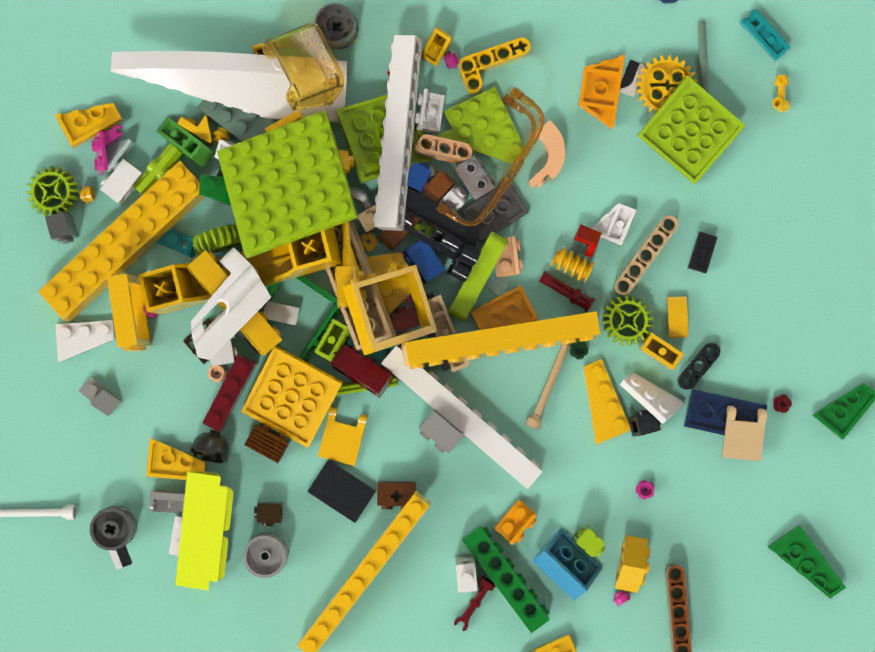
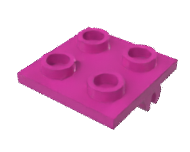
(99, 144)

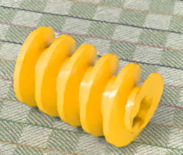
(572, 264)

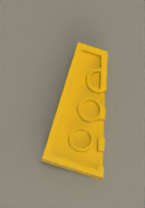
(605, 408)

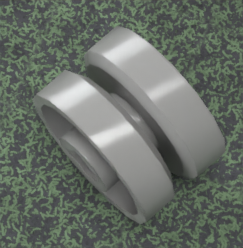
(254, 555)

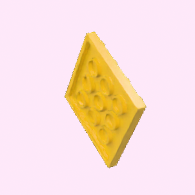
(291, 396)

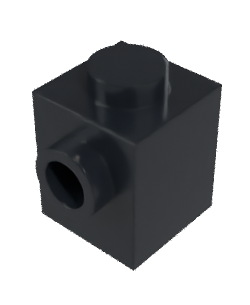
(644, 423)

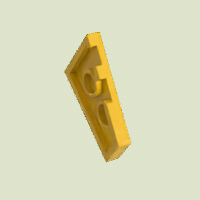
(85, 124)
(170, 462)

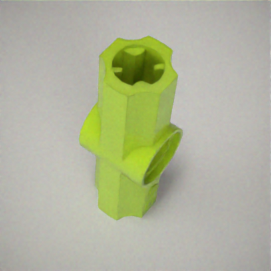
(158, 168)

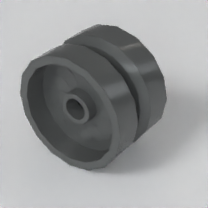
(102, 532)

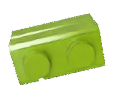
(333, 340)
(589, 541)

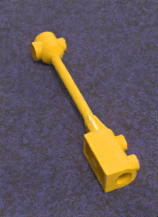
(349, 268)

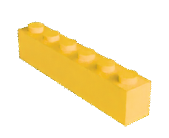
(211, 277)

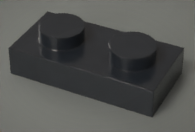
(702, 252)

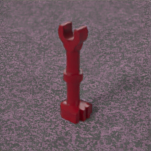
(487, 585)

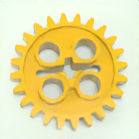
(667, 69)

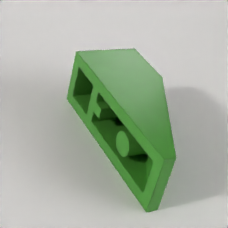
(185, 142)

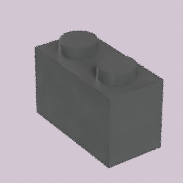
(61, 227)

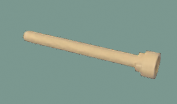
(535, 420)

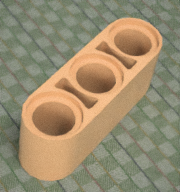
(450, 145)

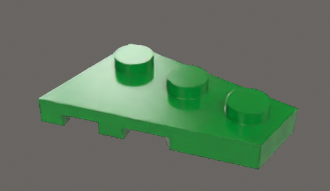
(846, 411)

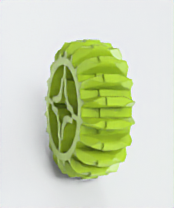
(48, 197)
(217, 239)
(633, 327)

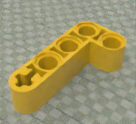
(496, 61)

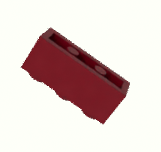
(362, 370)

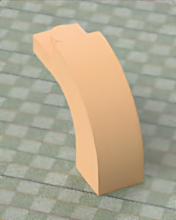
(555, 148)

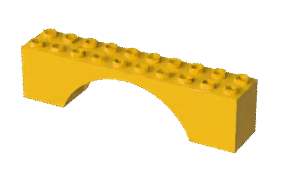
(176, 288)

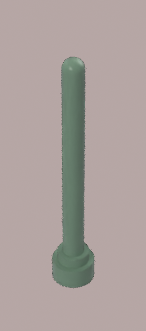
(702, 55)

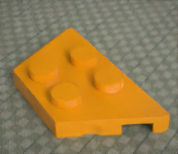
(601, 89)

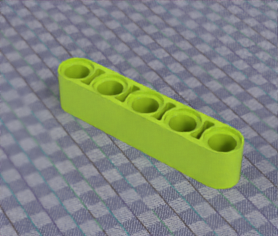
(478, 276)

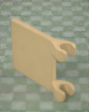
(744, 438)

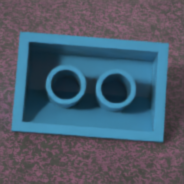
(567, 564)

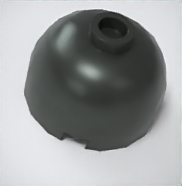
(211, 447)

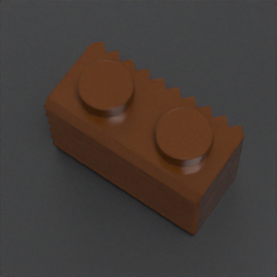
(267, 442)

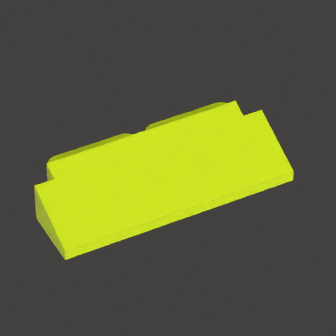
(204, 518)

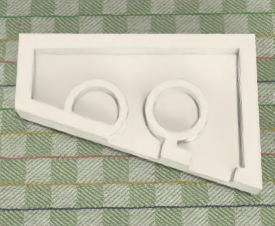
(80, 337)
(653, 398)

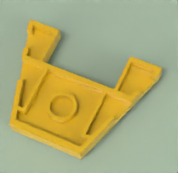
(393, 290)

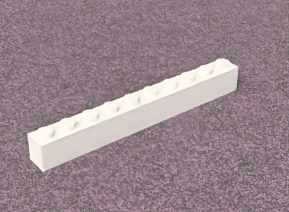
(398, 132)
(464, 419)

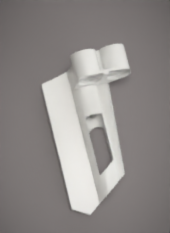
(243, 296)

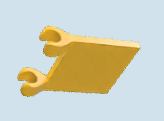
(341, 440)

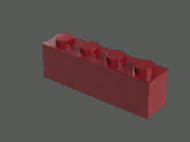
(229, 393)

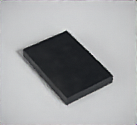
(341, 491)

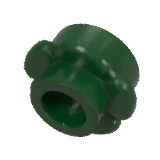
(583, 350)

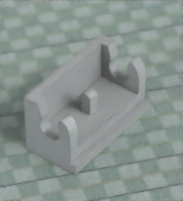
(166, 501)

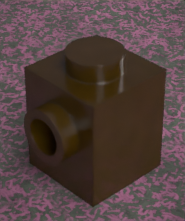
(268, 513)

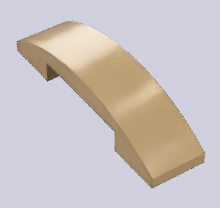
(444, 326)

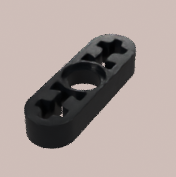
(711, 358)

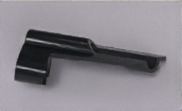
(451, 238)

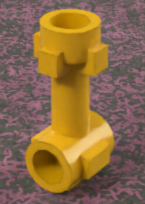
(779, 102)

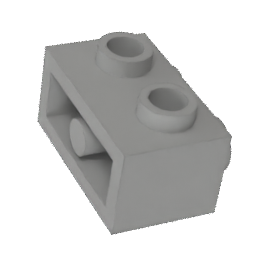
(474, 177)

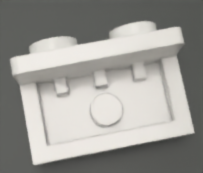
(430, 111)

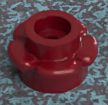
(777, 403)

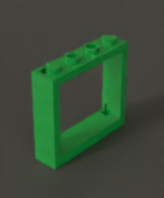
(335, 311)

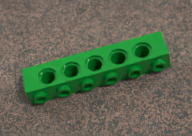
(531, 620)

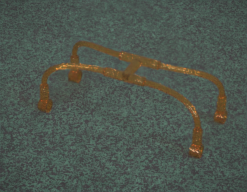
(515, 166)

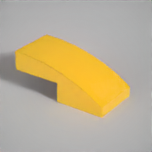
(677, 317)

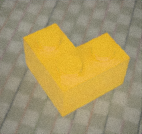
(632, 564)

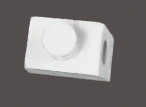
(466, 574)

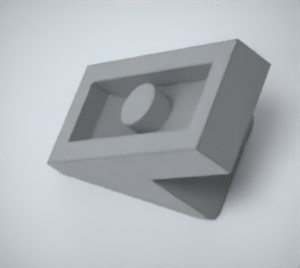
(99, 396)

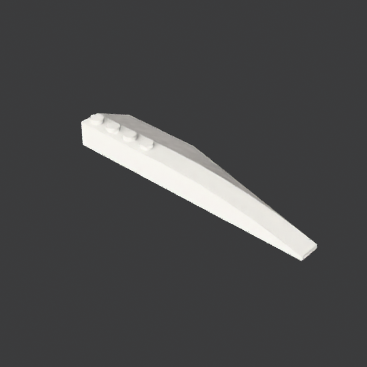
(232, 79)

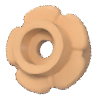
(212, 375)

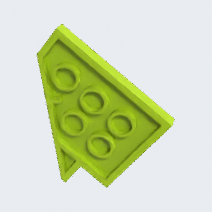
(484, 126)

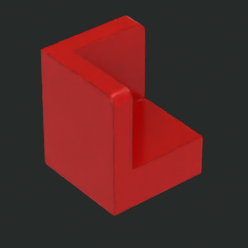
(589, 237)

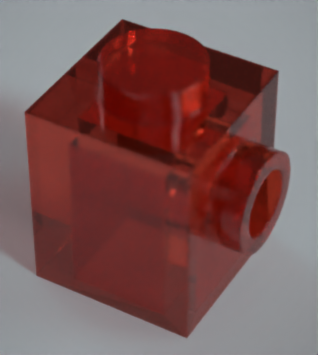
(405, 319)

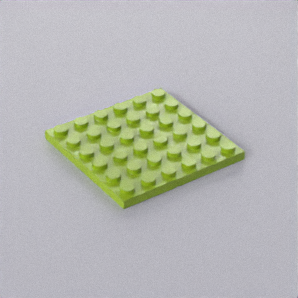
(286, 184)

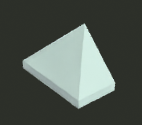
(117, 151)

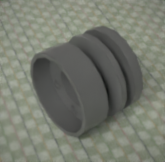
(339, 15)

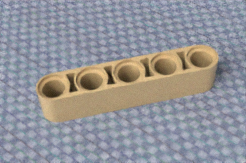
(649, 246)

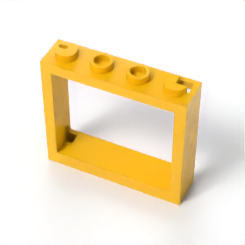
(128, 314)
(360, 315)

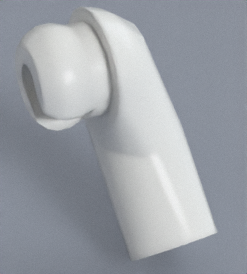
(361, 195)

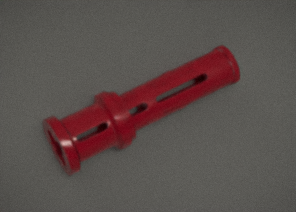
(575, 296)

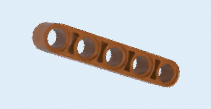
(435, 190)
(674, 602)

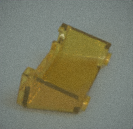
(307, 65)

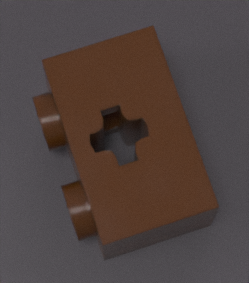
(386, 488)

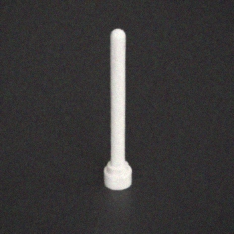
(68, 512)

